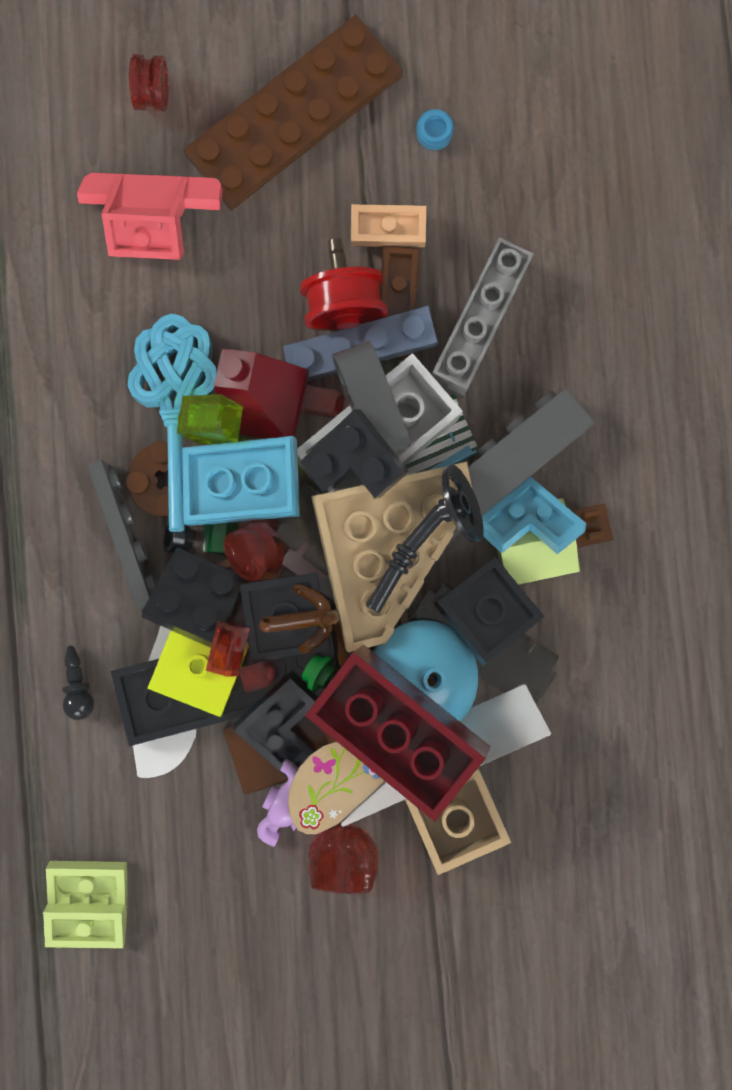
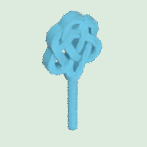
(179, 379)

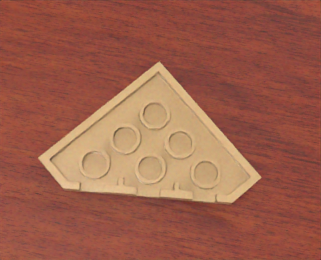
(359, 540)

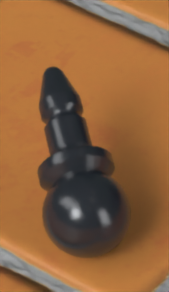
(78, 702)

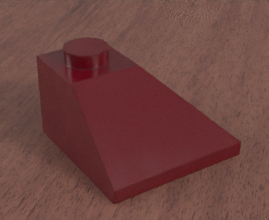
(266, 390)

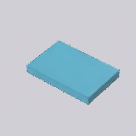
(240, 481)

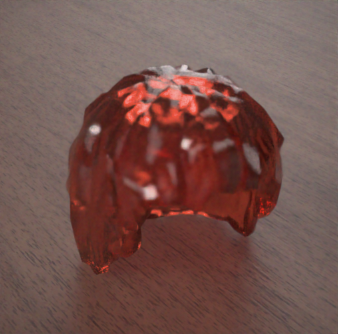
(343, 860)

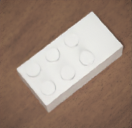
(423, 407)

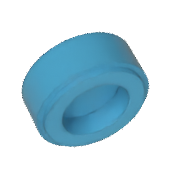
(434, 129)

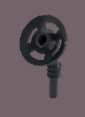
(455, 506)

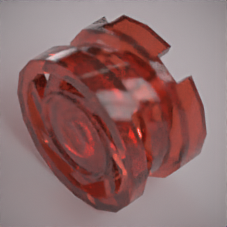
(149, 82)
(253, 550)

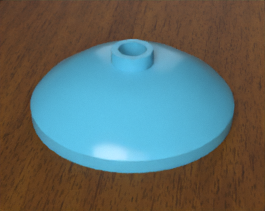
(429, 648)

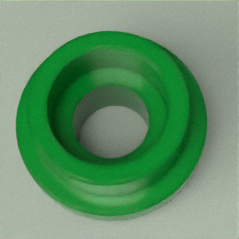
(319, 672)

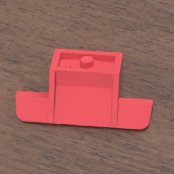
(146, 210)

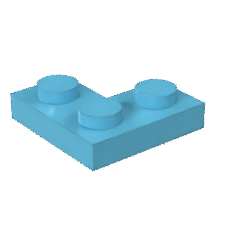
(533, 510)

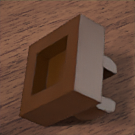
(597, 525)

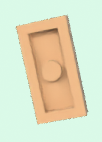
(388, 225)

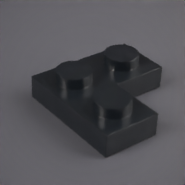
(356, 448)
(271, 722)

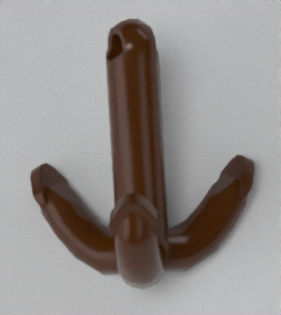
(323, 617)

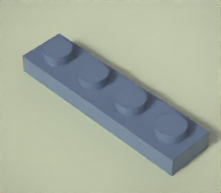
(389, 336)

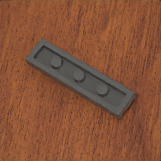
(119, 521)

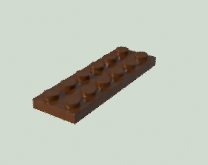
(294, 111)

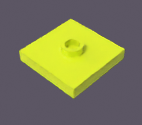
(184, 676)

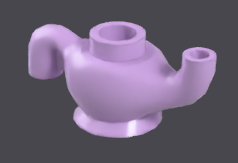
(278, 808)

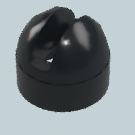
(177, 539)

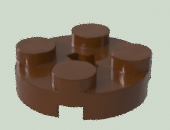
(143, 479)

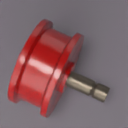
(342, 295)

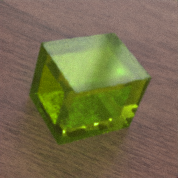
(209, 419)

